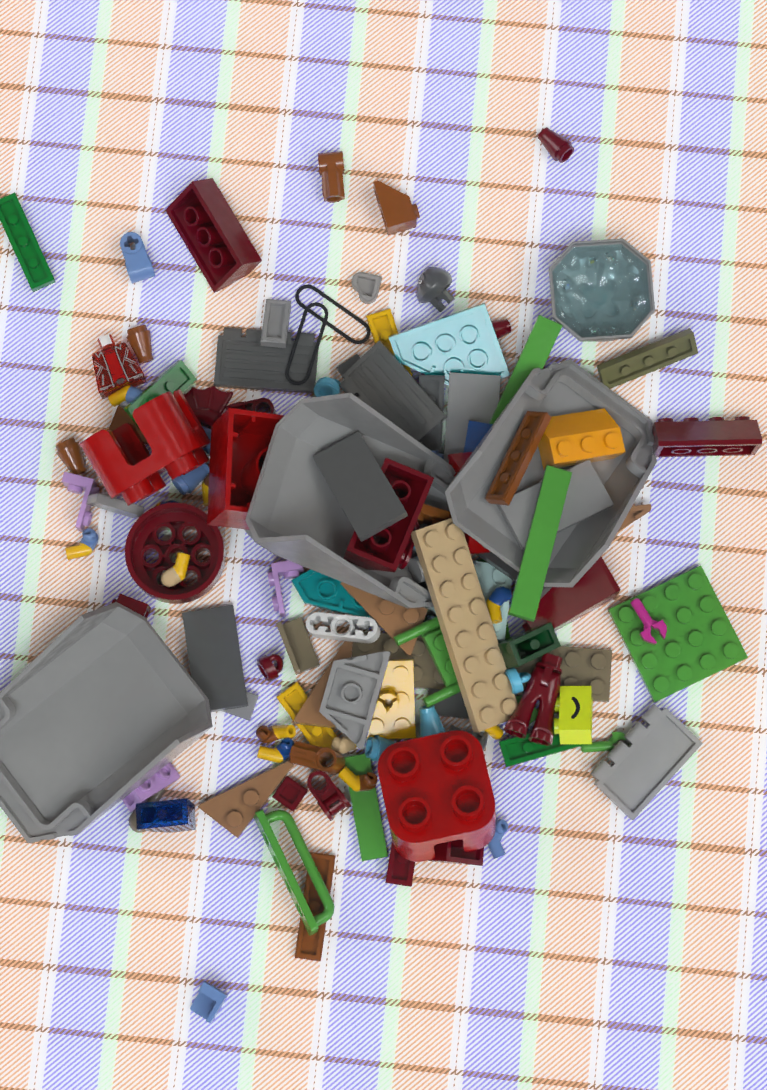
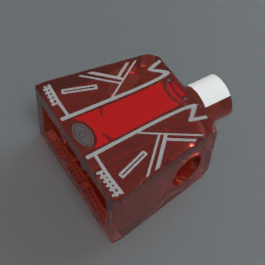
(115, 367)

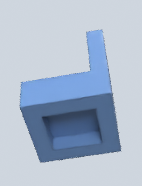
(208, 1001)

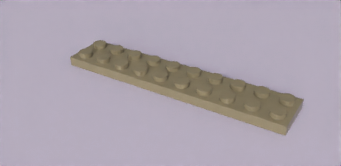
(578, 665)

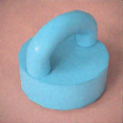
(326, 386)
(516, 679)

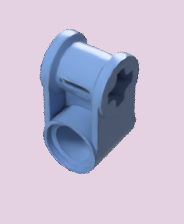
(136, 261)

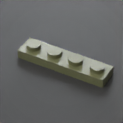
(648, 359)

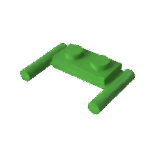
(435, 643)

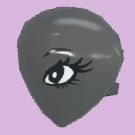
(433, 286)

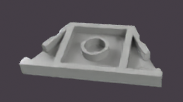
(353, 694)

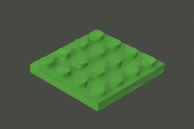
(696, 639)

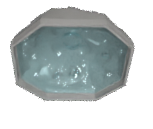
(601, 290)

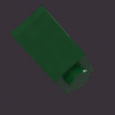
(528, 645)

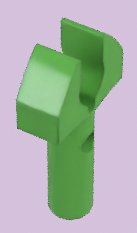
(598, 746)

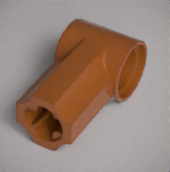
(332, 170)
(316, 757)

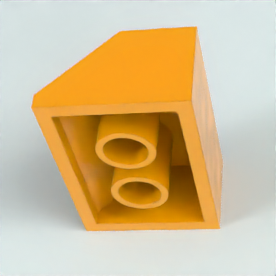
(579, 438)

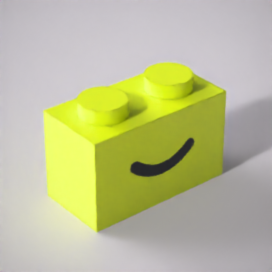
(575, 715)

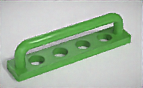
(310, 922)

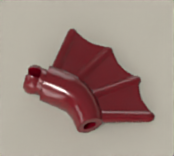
(208, 403)

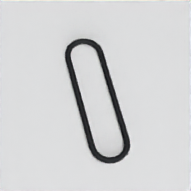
(340, 307)
(316, 346)

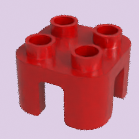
(124, 460)
(437, 794)

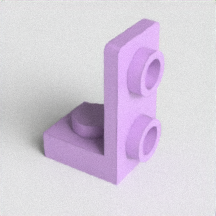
(77, 484)
(289, 571)
(153, 785)

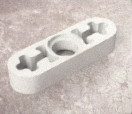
(334, 620)

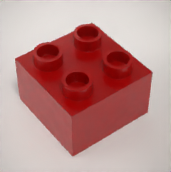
(236, 459)

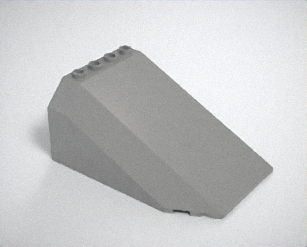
(558, 391)
(300, 516)
(93, 722)

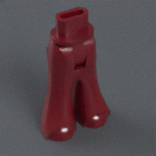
(544, 687)

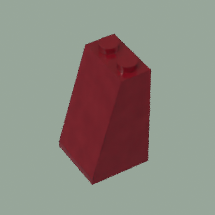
(568, 604)

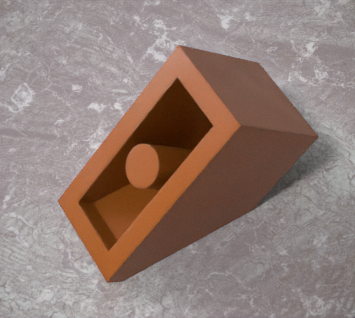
(395, 208)

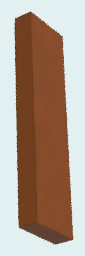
(518, 458)
(312, 946)

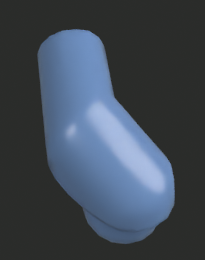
(495, 845)

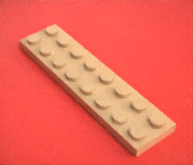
(465, 623)

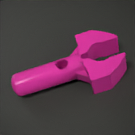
(648, 622)

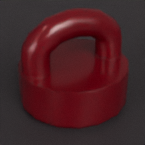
(267, 667)

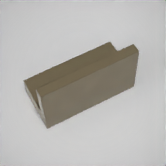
(298, 645)

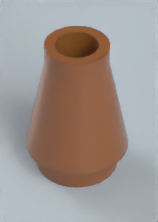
(140, 342)
(71, 455)

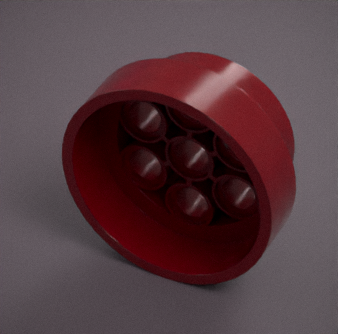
(144, 539)

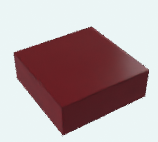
(290, 793)

